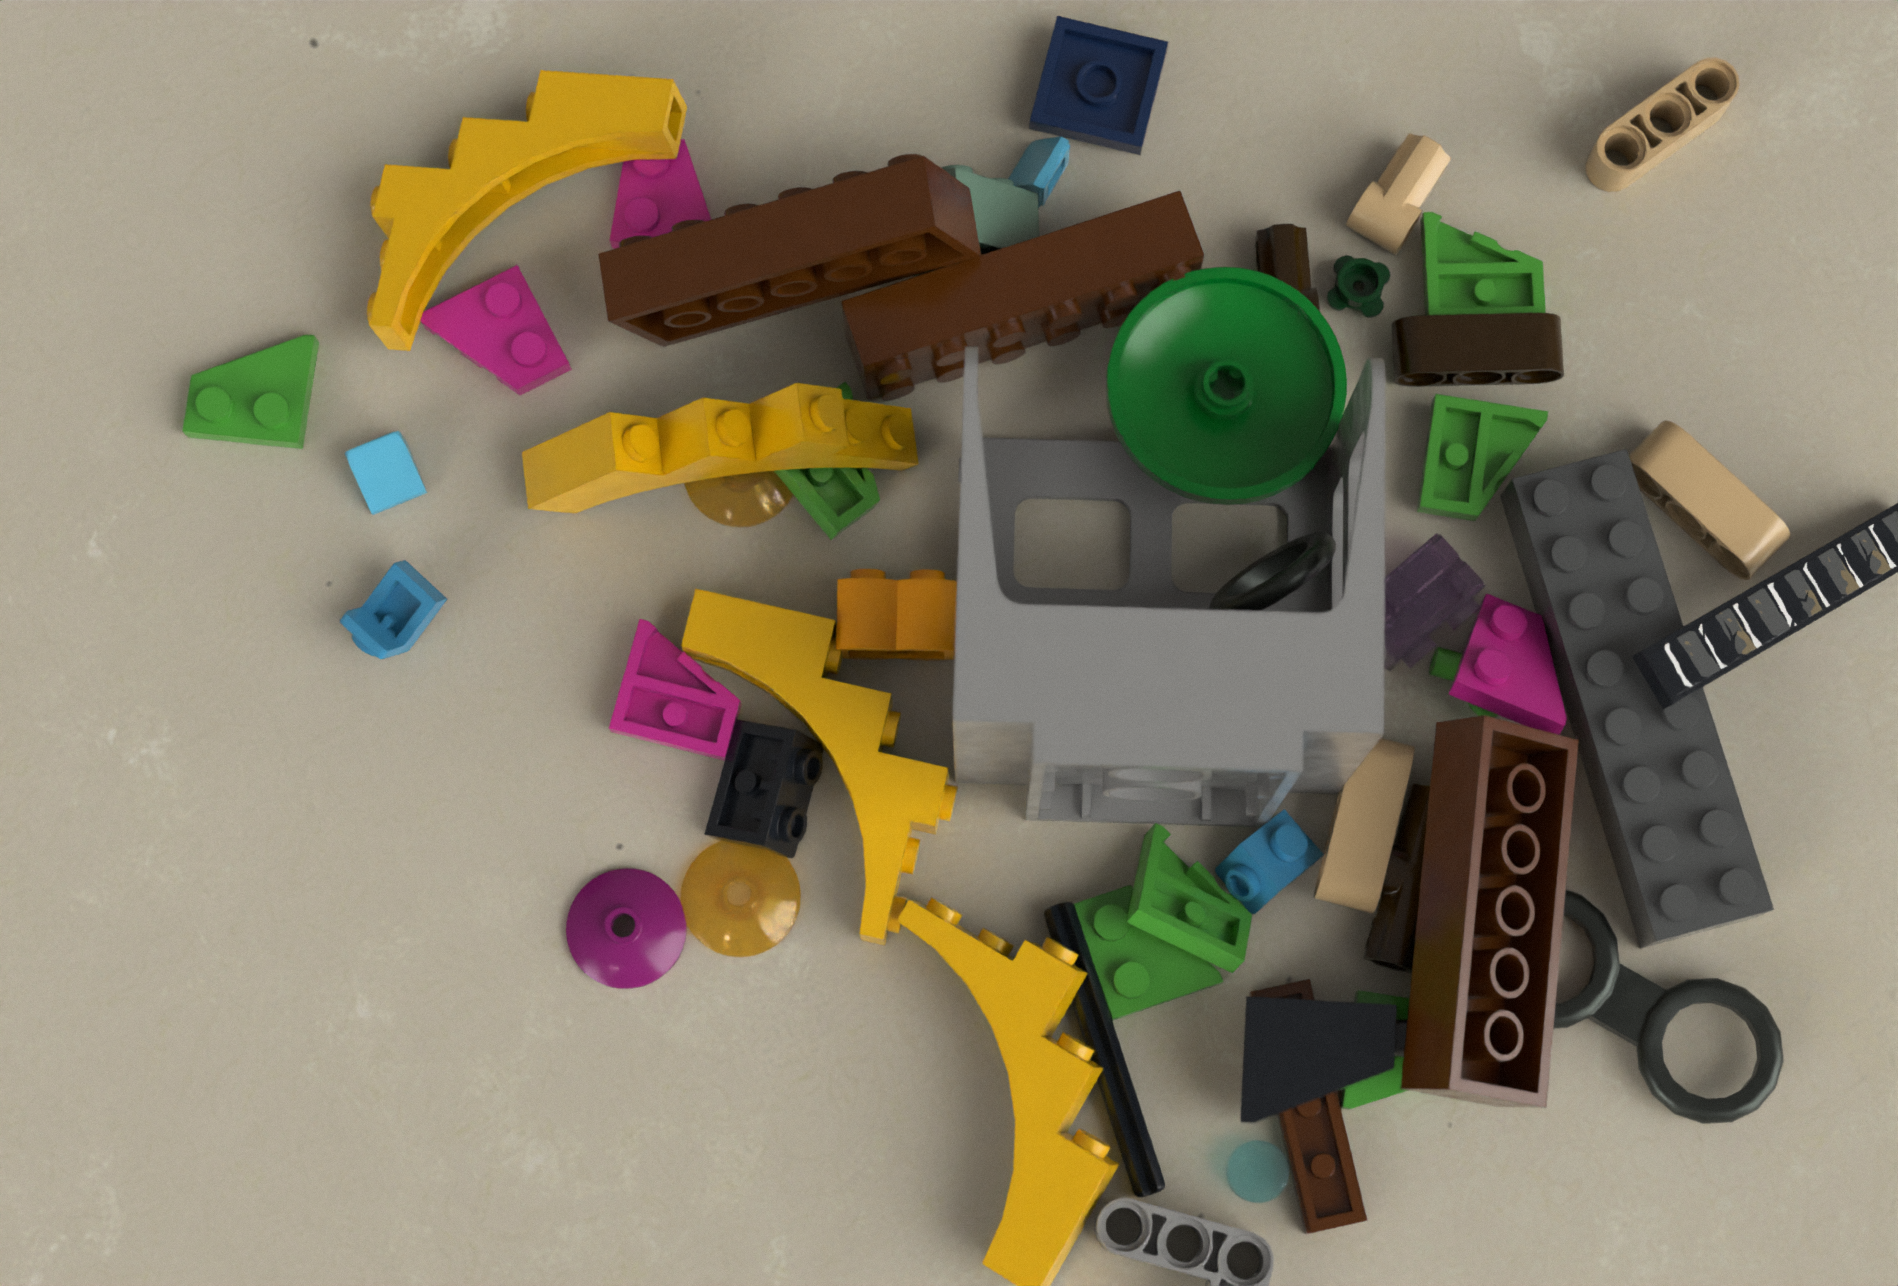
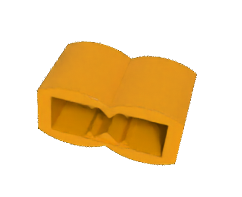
(896, 617)

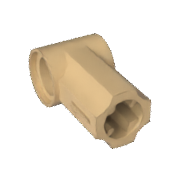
(1393, 204)

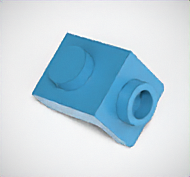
(394, 612)
(1268, 862)

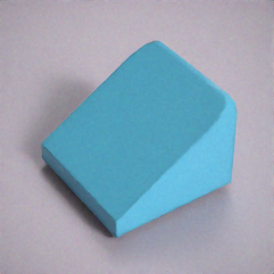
(1042, 166)
(385, 472)

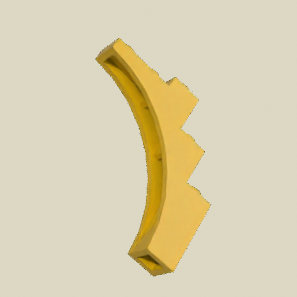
(495, 163)
(714, 439)
(790, 660)
(1054, 1173)

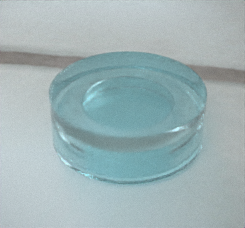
(1257, 1171)

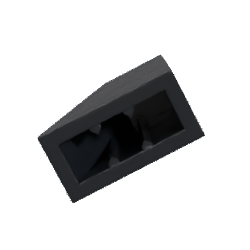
(1312, 1050)

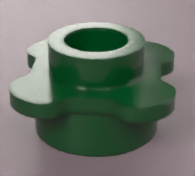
(1361, 270)

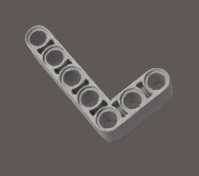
(1214, 1244)

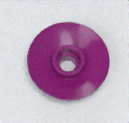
(643, 954)

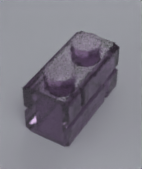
(1424, 596)

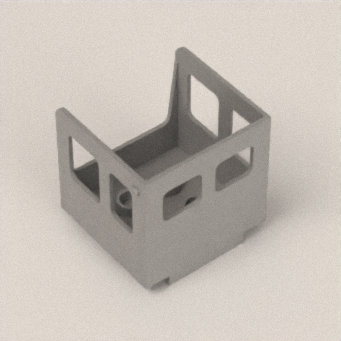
(1138, 692)

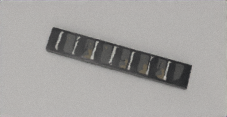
(1771, 610)

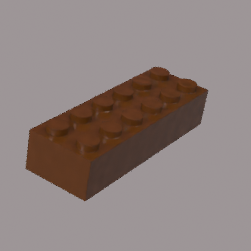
(790, 251)
(1018, 296)
(1490, 913)

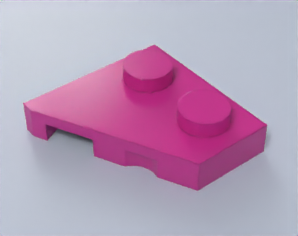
(657, 196)
(501, 331)
(1510, 667)
(672, 699)

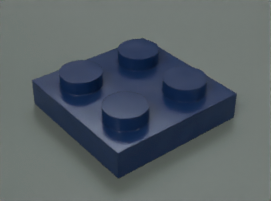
(1098, 85)

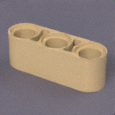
(1677, 104)
(1707, 500)
(1365, 828)

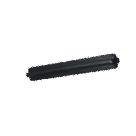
(1101, 1036)

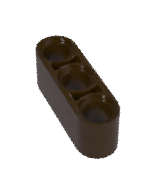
(1477, 349)

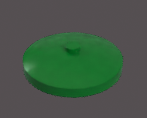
(1226, 385)

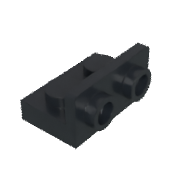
(765, 788)

